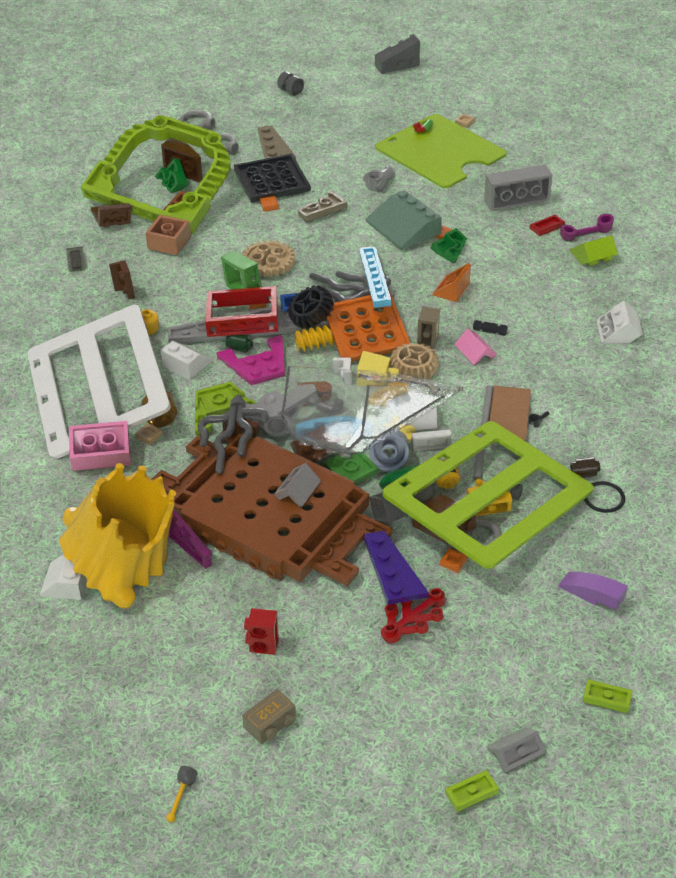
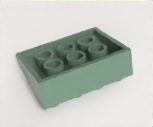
(405, 220)

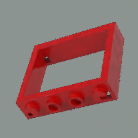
(243, 323)

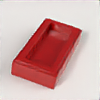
(547, 225)

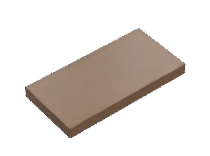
(511, 409)

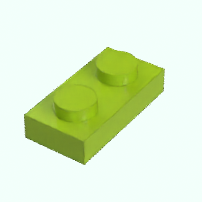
(607, 696)
(471, 791)

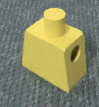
(375, 362)

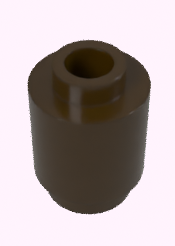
(585, 467)

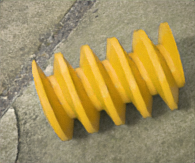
(312, 337)

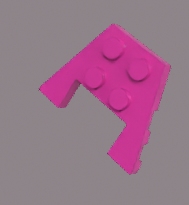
(257, 367)

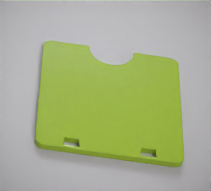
(440, 150)

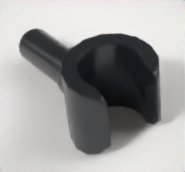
(536, 418)

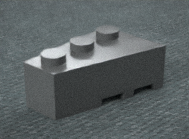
(387, 512)

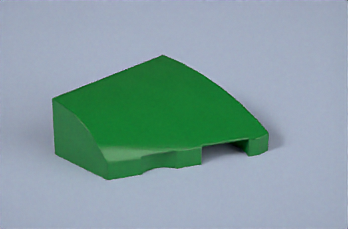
(173, 176)
(450, 245)

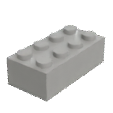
(518, 187)

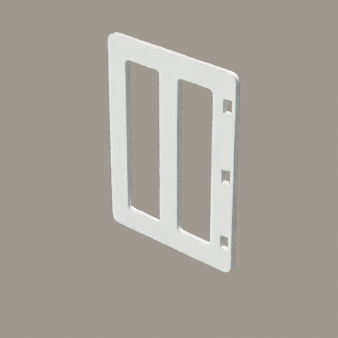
(85, 336)

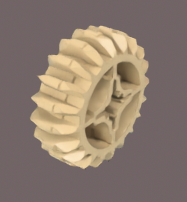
(415, 360)

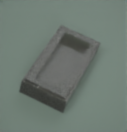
(75, 259)

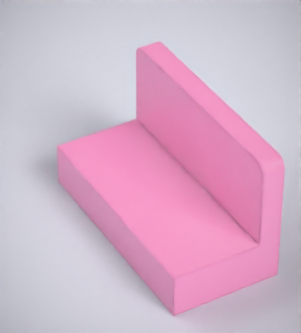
(474, 347)

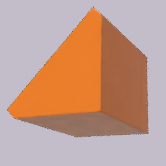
(454, 284)

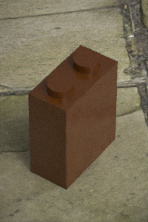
(439, 504)

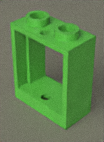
(242, 265)

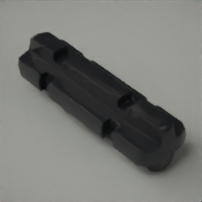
(490, 327)

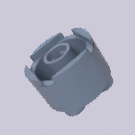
(394, 460)

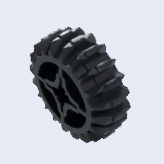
(310, 307)

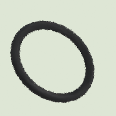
(607, 510)

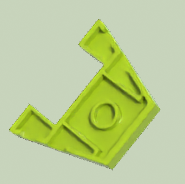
(215, 401)

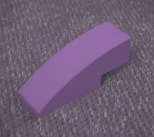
(595, 588)

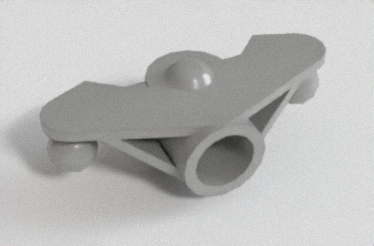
(273, 404)

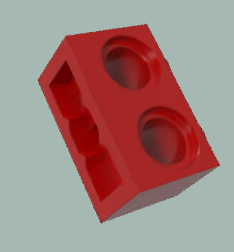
(262, 631)

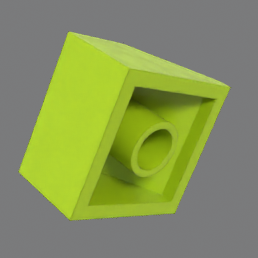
(595, 250)

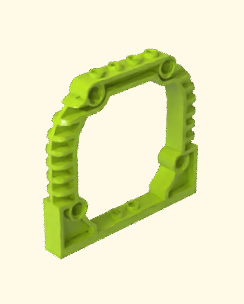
(195, 205)

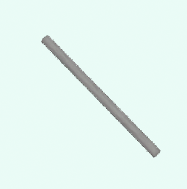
(485, 418)

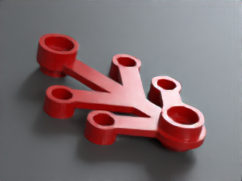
(392, 631)

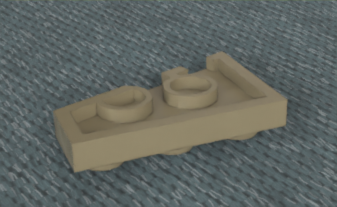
(323, 207)

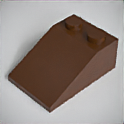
(188, 157)

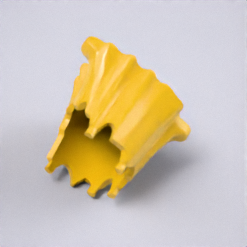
(119, 533)

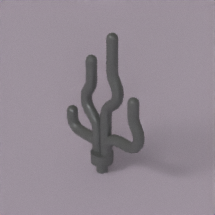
(364, 290)
(236, 413)

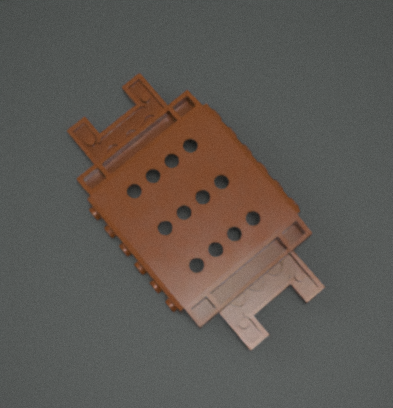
(317, 542)

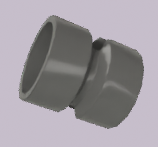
(290, 83)

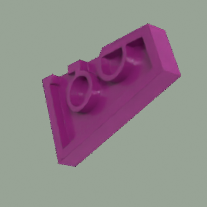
(189, 541)

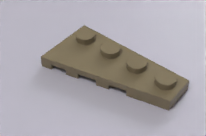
(272, 143)

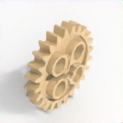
(271, 257)

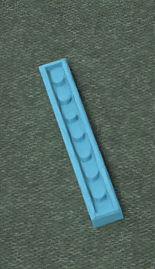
(375, 277)

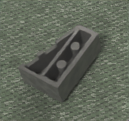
(399, 57)

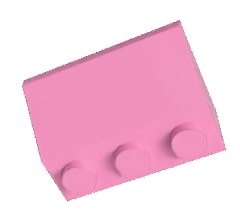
(99, 445)

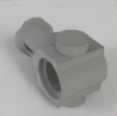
(376, 179)

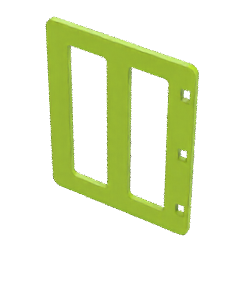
(446, 523)

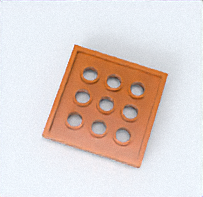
(361, 335)

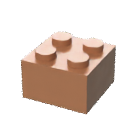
(168, 234)

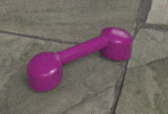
(603, 225)

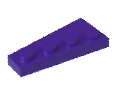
(393, 572)

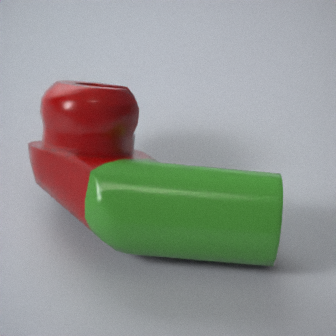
(422, 128)

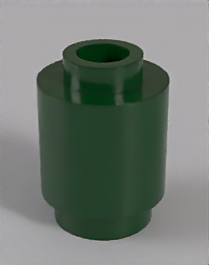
(239, 342)

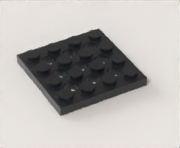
(271, 177)

